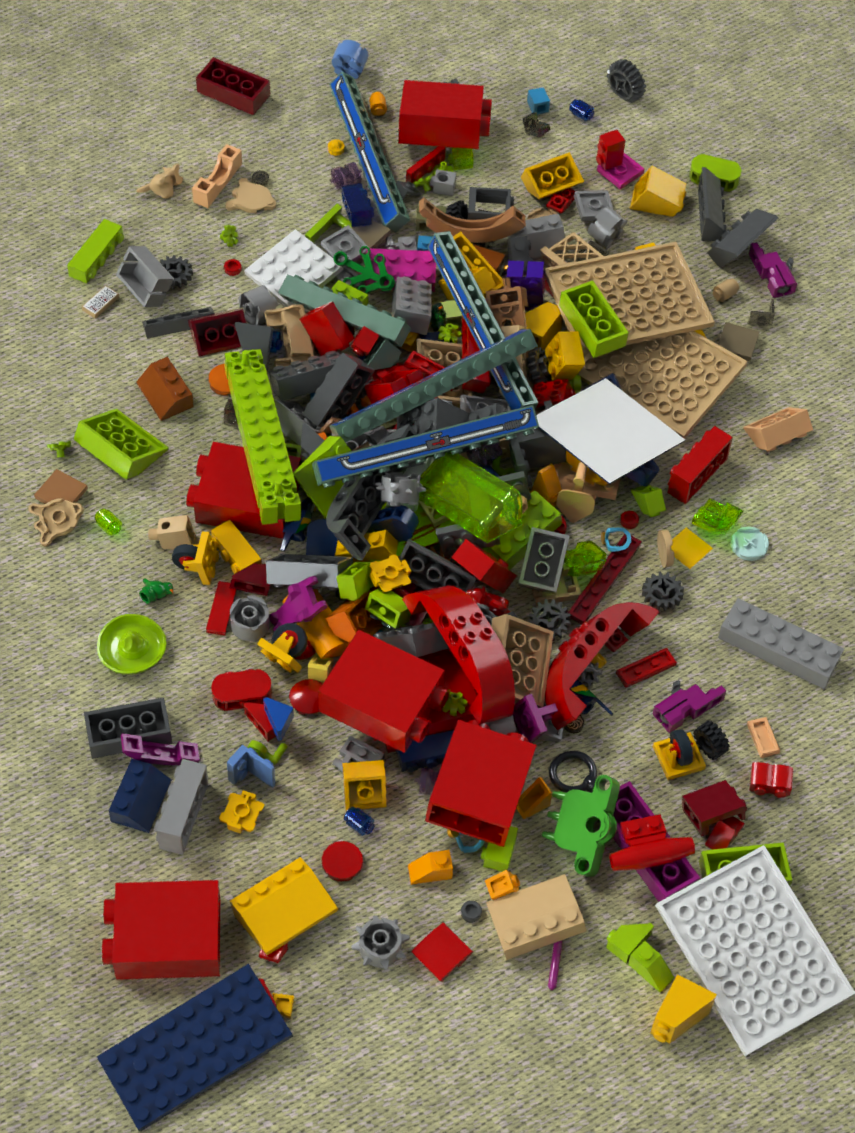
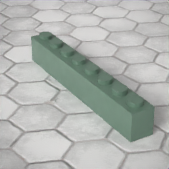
(352, 311)

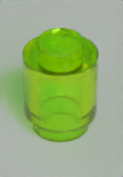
(108, 521)

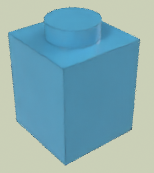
(538, 100)

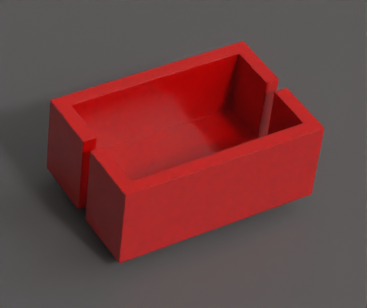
(391, 384)

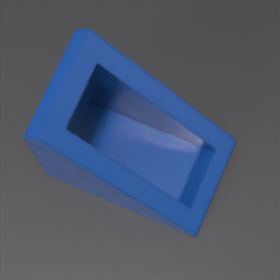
(279, 715)

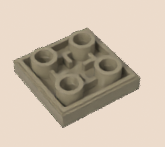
(372, 234)
(739, 340)

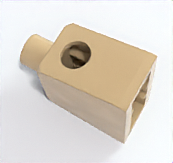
(173, 532)

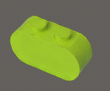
(726, 170)

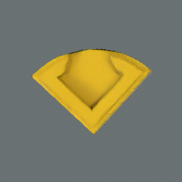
(284, 1004)

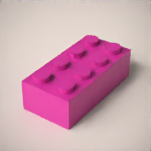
(405, 263)

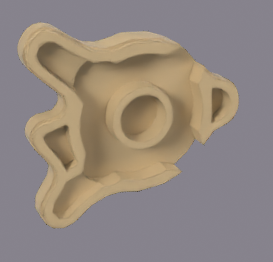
(251, 198)
(56, 519)

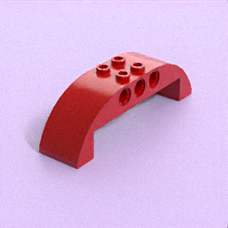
(473, 646)
(580, 651)

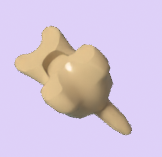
(163, 183)

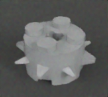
(400, 488)
(371, 946)

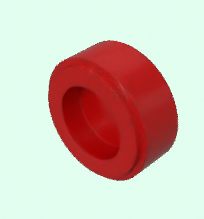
(232, 267)
(629, 519)

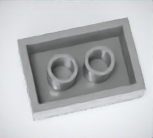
(543, 560)

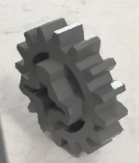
(175, 267)
(538, 365)
(660, 589)
(558, 618)

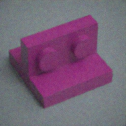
(530, 718)

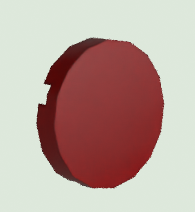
(342, 861)

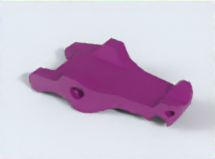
(300, 604)

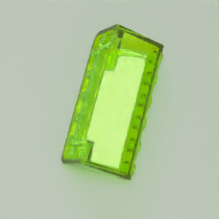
(471, 497)

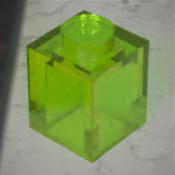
(461, 158)

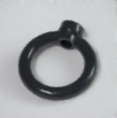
(588, 782)

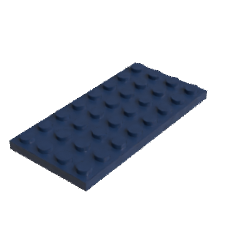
(194, 1047)

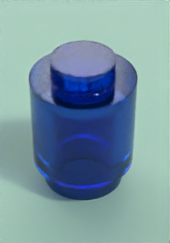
(581, 109)
(359, 821)

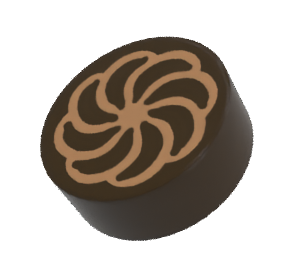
(575, 726)

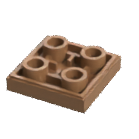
(60, 486)

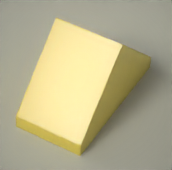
(319, 668)

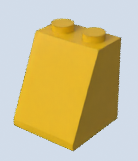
(658, 193)
(544, 323)
(681, 1009)

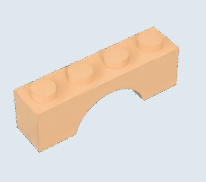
(227, 164)

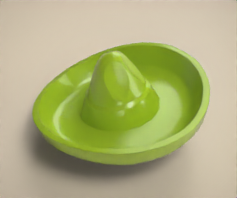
(131, 644)

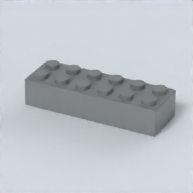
(781, 643)

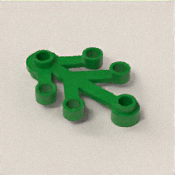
(366, 272)

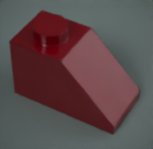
(251, 580)

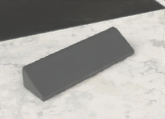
(173, 323)

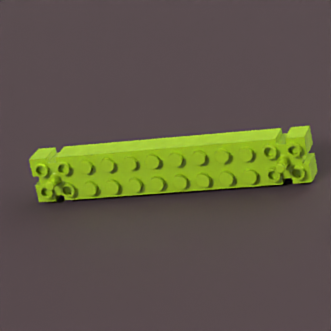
(262, 437)

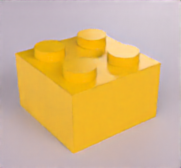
(565, 355)

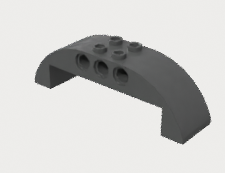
(359, 504)

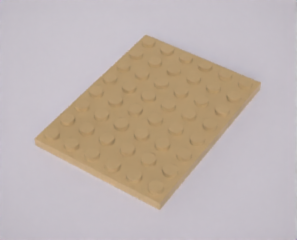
(645, 288)
(670, 376)

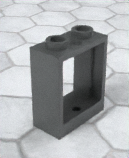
(488, 195)

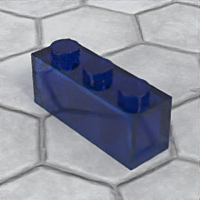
(357, 205)

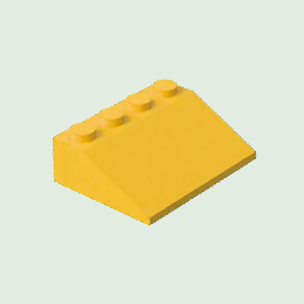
(283, 906)

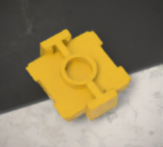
(390, 573)
(241, 812)

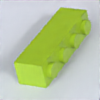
(95, 251)

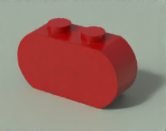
(235, 689)

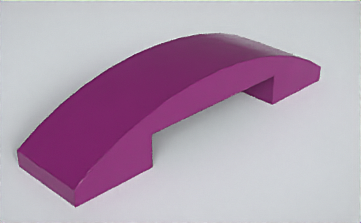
(158, 753)

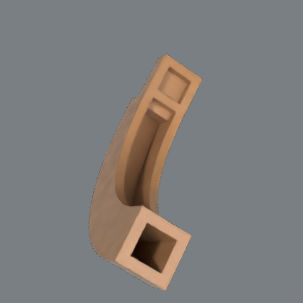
(474, 230)

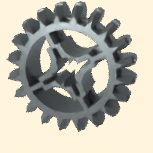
(626, 80)

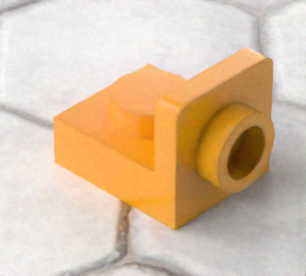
(502, 884)

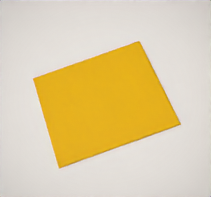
(689, 548)

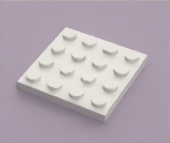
(294, 257)

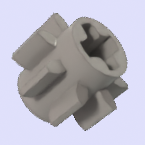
(590, 678)

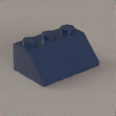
(139, 796)

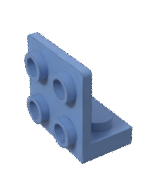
(247, 760)

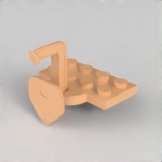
(577, 495)

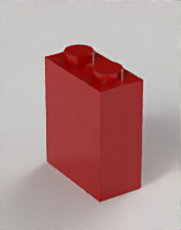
(327, 328)

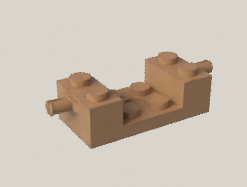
(508, 305)

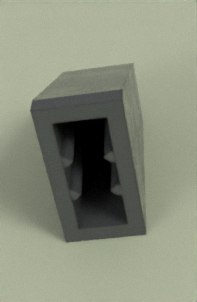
(256, 337)

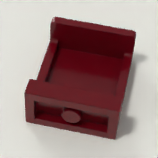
(712, 805)

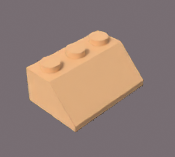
(779, 428)

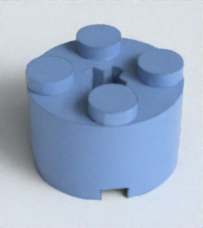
(349, 58)

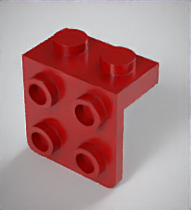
(555, 391)

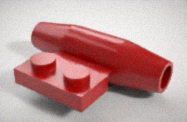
(649, 845)

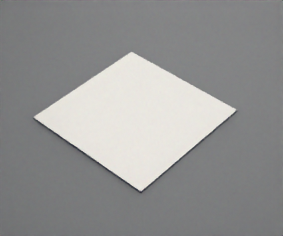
(607, 430)

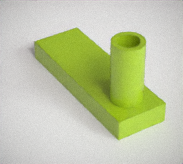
(331, 217)

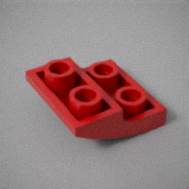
(442, 951)

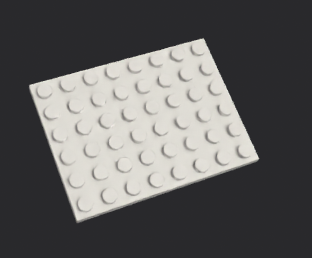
(755, 950)

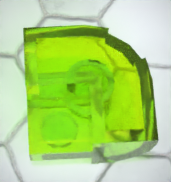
(716, 517)
(585, 559)

